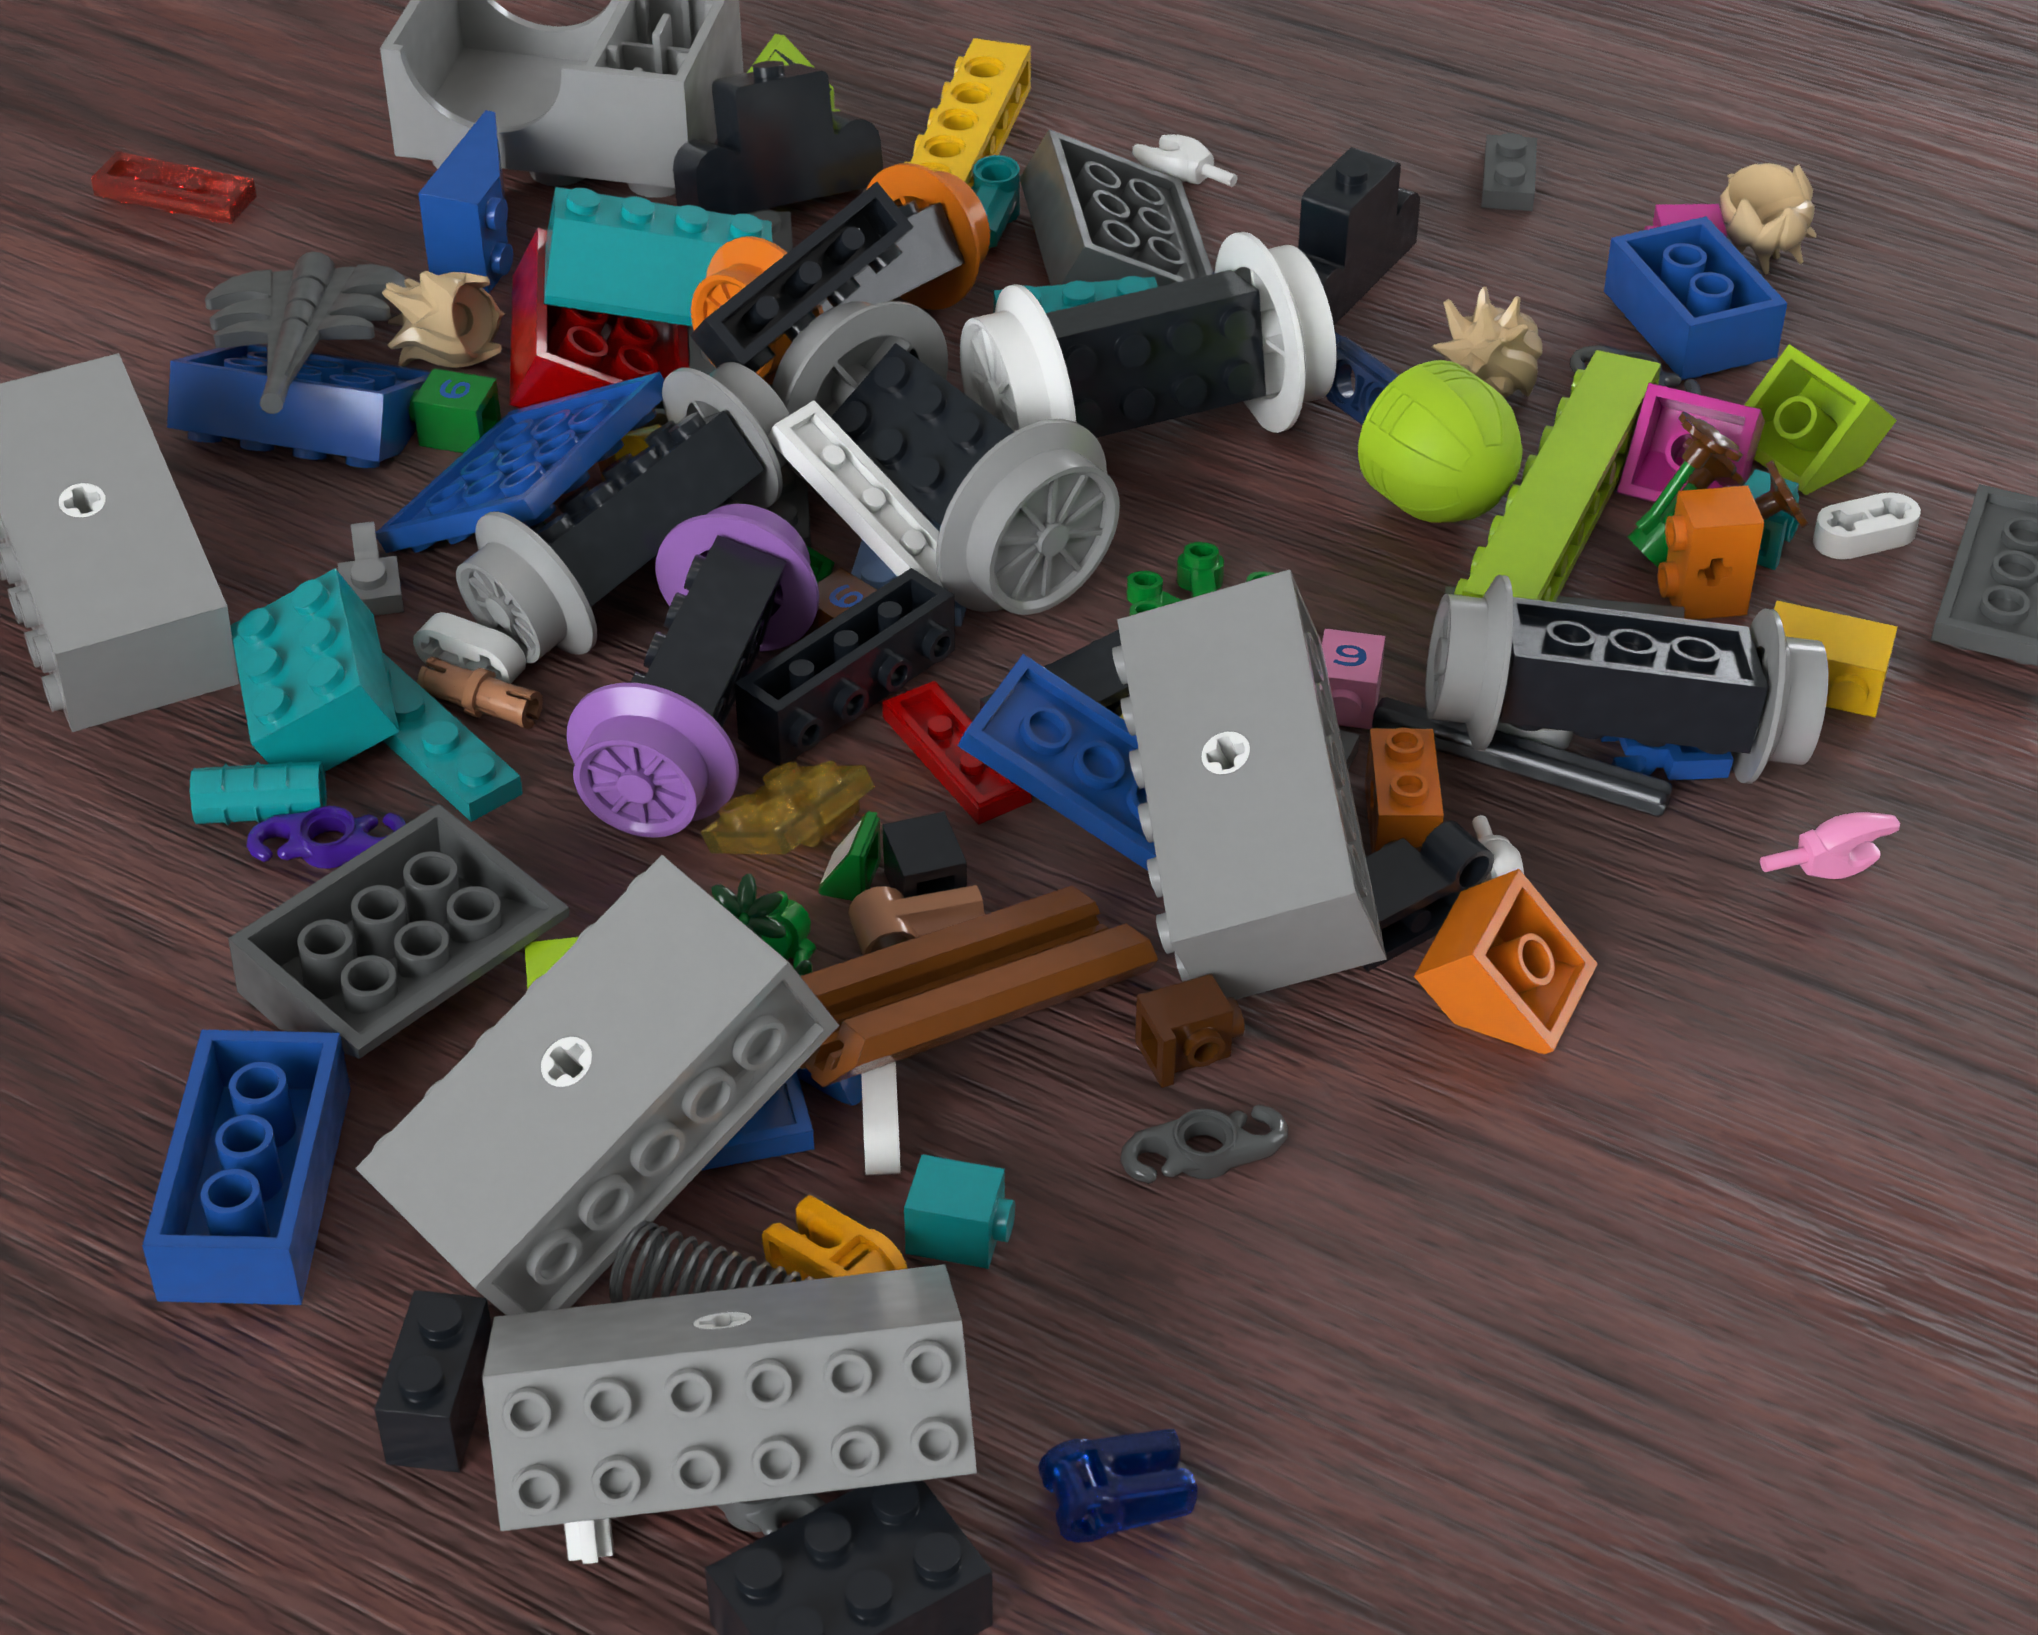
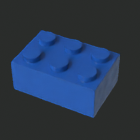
(1694, 297)

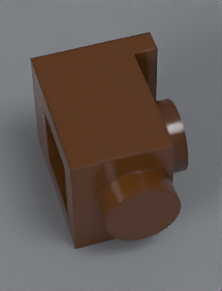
(1186, 1026)

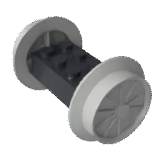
(1013, 509)

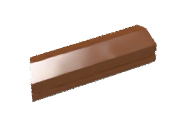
(968, 980)

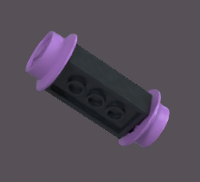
(657, 747)

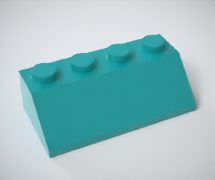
(634, 253)

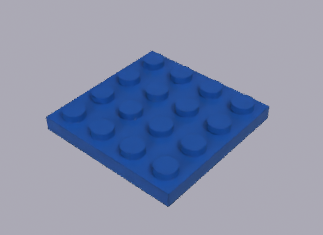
(524, 463)

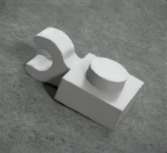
(372, 577)

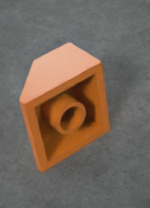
(1507, 965)

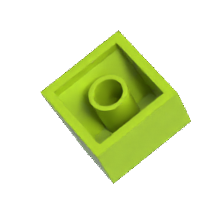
(1815, 422)

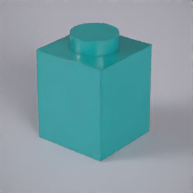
(957, 1211)

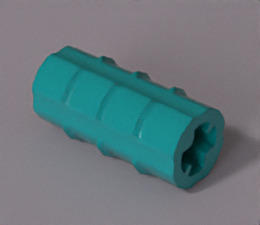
(256, 791)

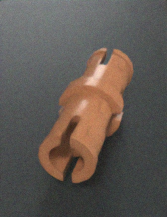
(480, 692)

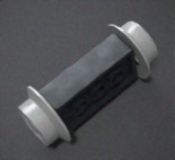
(547, 576)
(1627, 677)

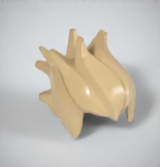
(1768, 210)
(445, 319)
(1494, 344)

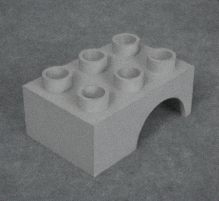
(566, 99)

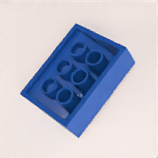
(329, 409)

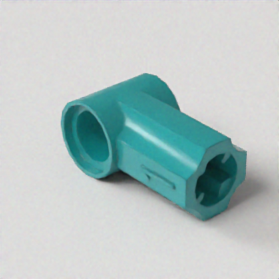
(998, 189)

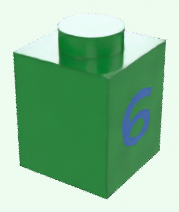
(454, 409)

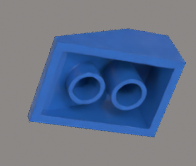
(467, 208)

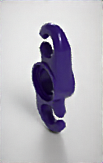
(304, 826)

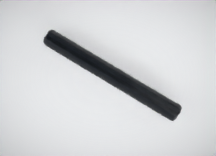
(1535, 760)

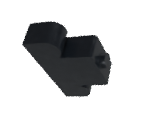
(775, 144)
(1356, 225)

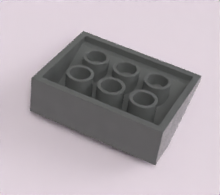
(1109, 216)
(390, 933)

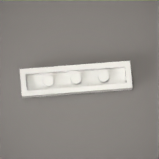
(857, 490)

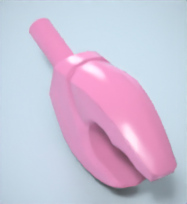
(1836, 846)

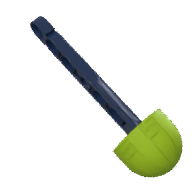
(1428, 437)

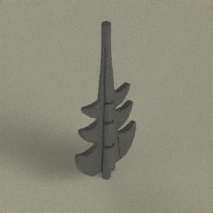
(296, 311)

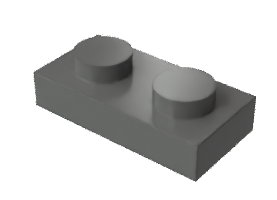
(1509, 172)

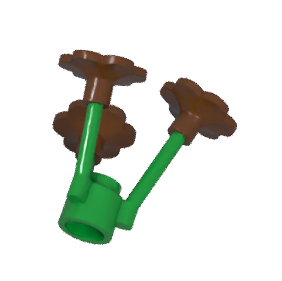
(1704, 464)

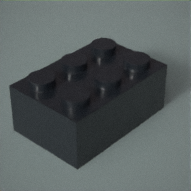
(857, 1566)

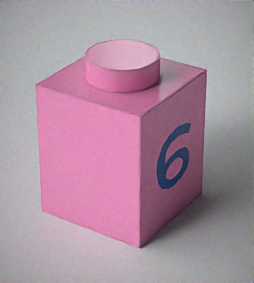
(1354, 674)

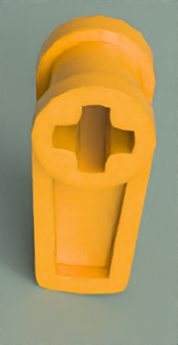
(828, 1244)

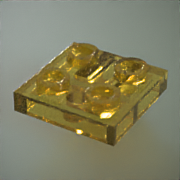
(789, 809)

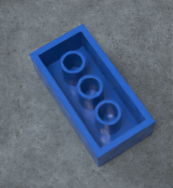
(248, 1168)

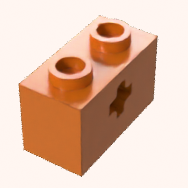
(1711, 552)
(1402, 786)

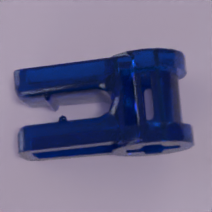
(1118, 1484)

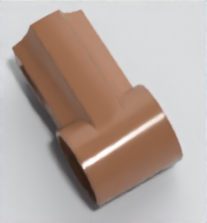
(886, 918)

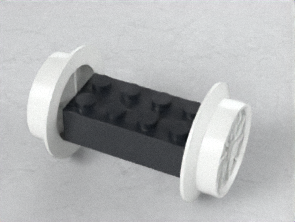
(1161, 353)

